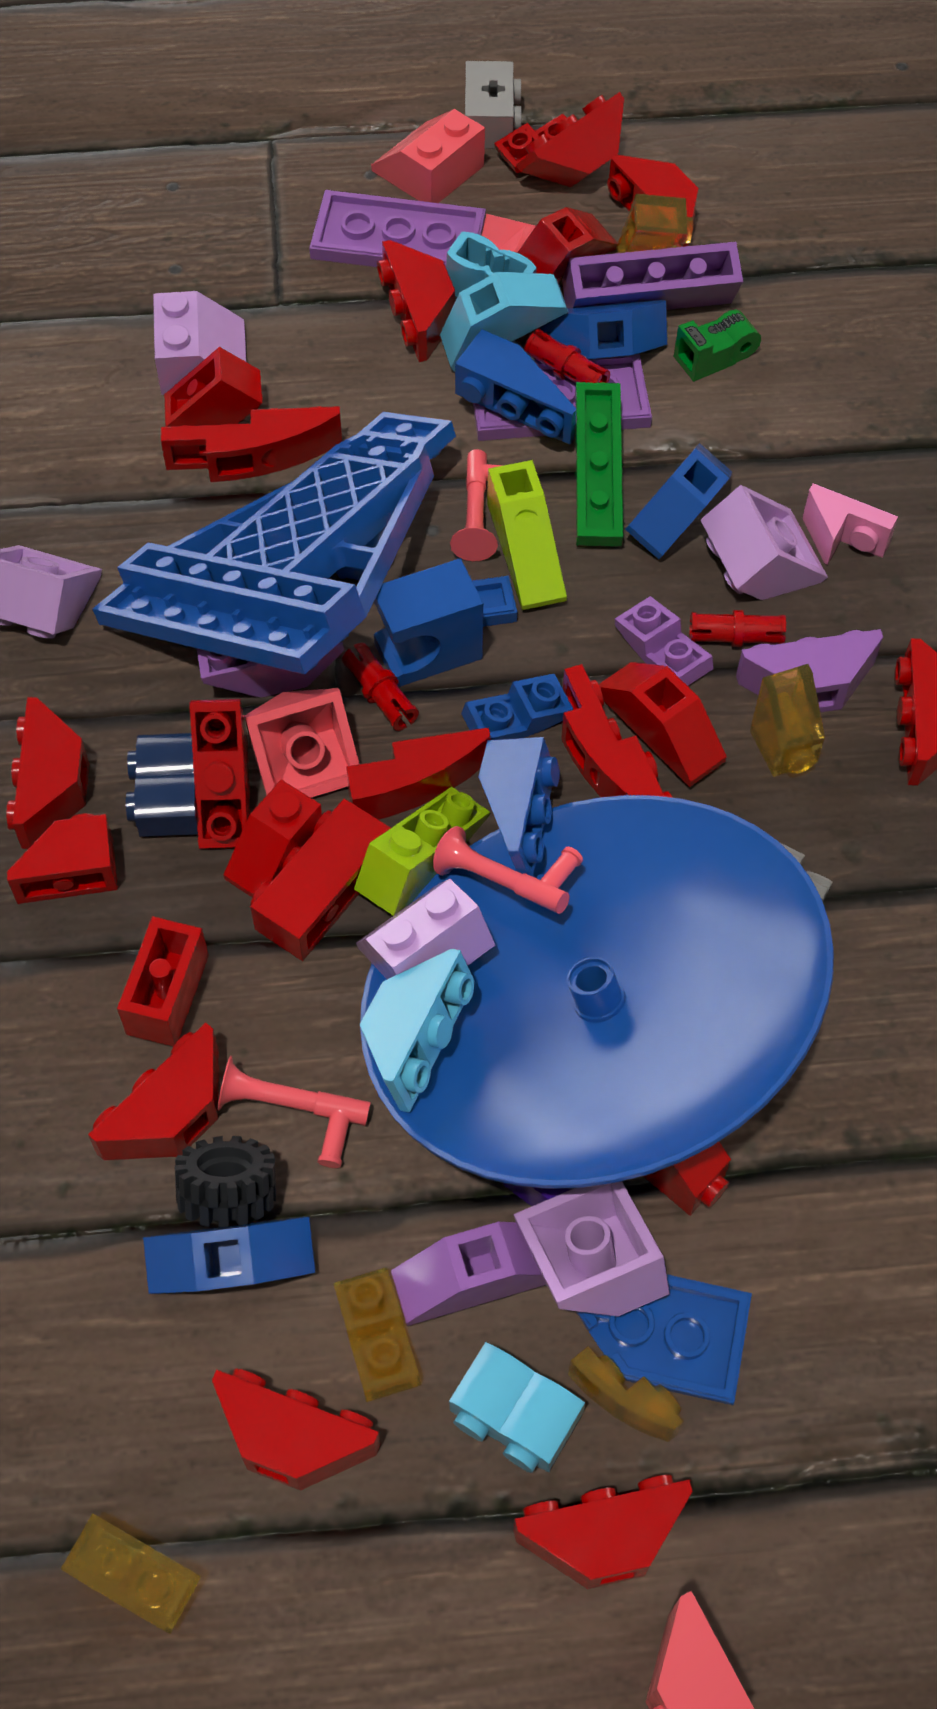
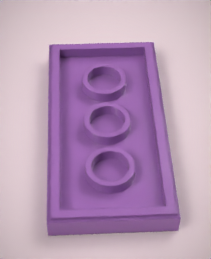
(355, 224)
(623, 370)

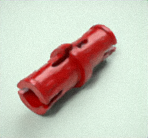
(564, 359)
(737, 628)
(380, 686)

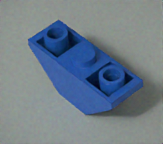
(612, 328)
(679, 501)
(229, 1256)

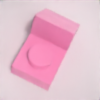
(838, 518)

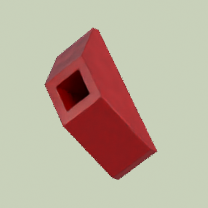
(579, 144)
(649, 177)
(418, 293)
(918, 710)
(665, 718)
(220, 771)
(48, 774)
(166, 1105)
(288, 1434)
(607, 1534)

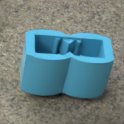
(476, 258)
(515, 1408)

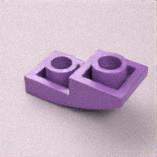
(658, 640)

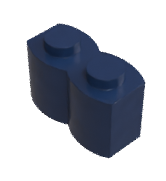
(163, 785)

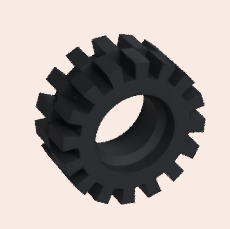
(225, 1181)

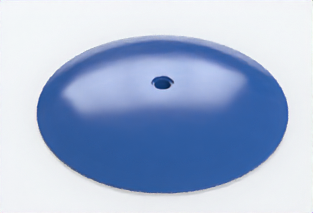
(636, 1014)

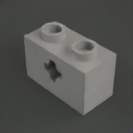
(491, 97)

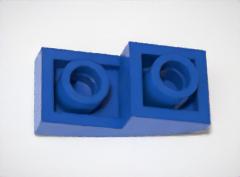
(525, 710)

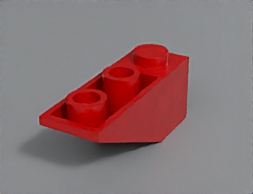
(565, 236)

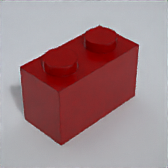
(163, 981)

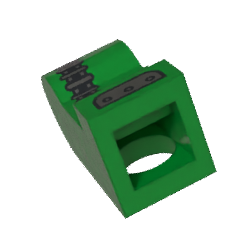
(715, 344)

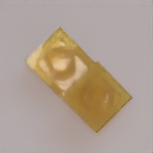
(377, 1334)
(640, 1407)
(131, 1573)

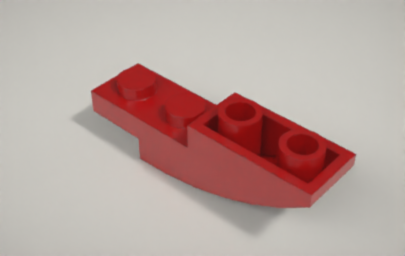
(267, 445)
(596, 747)

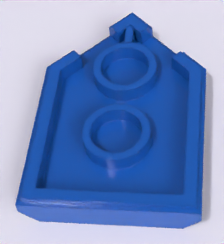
(680, 1341)

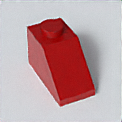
(214, 392)
(271, 832)
(66, 861)
(694, 1179)

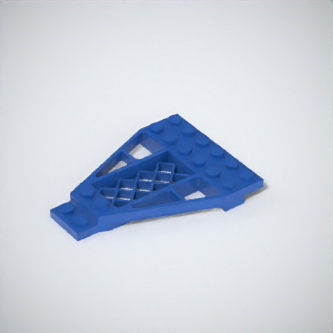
(269, 564)

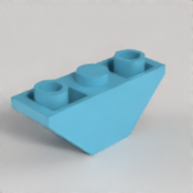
(503, 305)
(415, 1020)

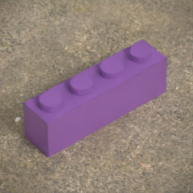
(678, 275)

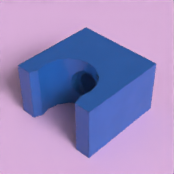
(429, 622)

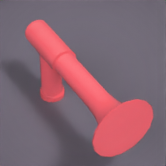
(474, 541)
(455, 853)
(337, 1108)

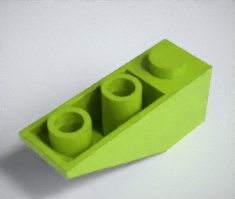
(525, 534)
(402, 858)

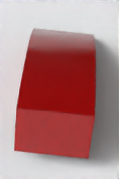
(417, 772)

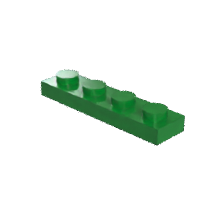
(598, 464)

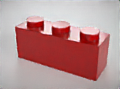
(316, 880)

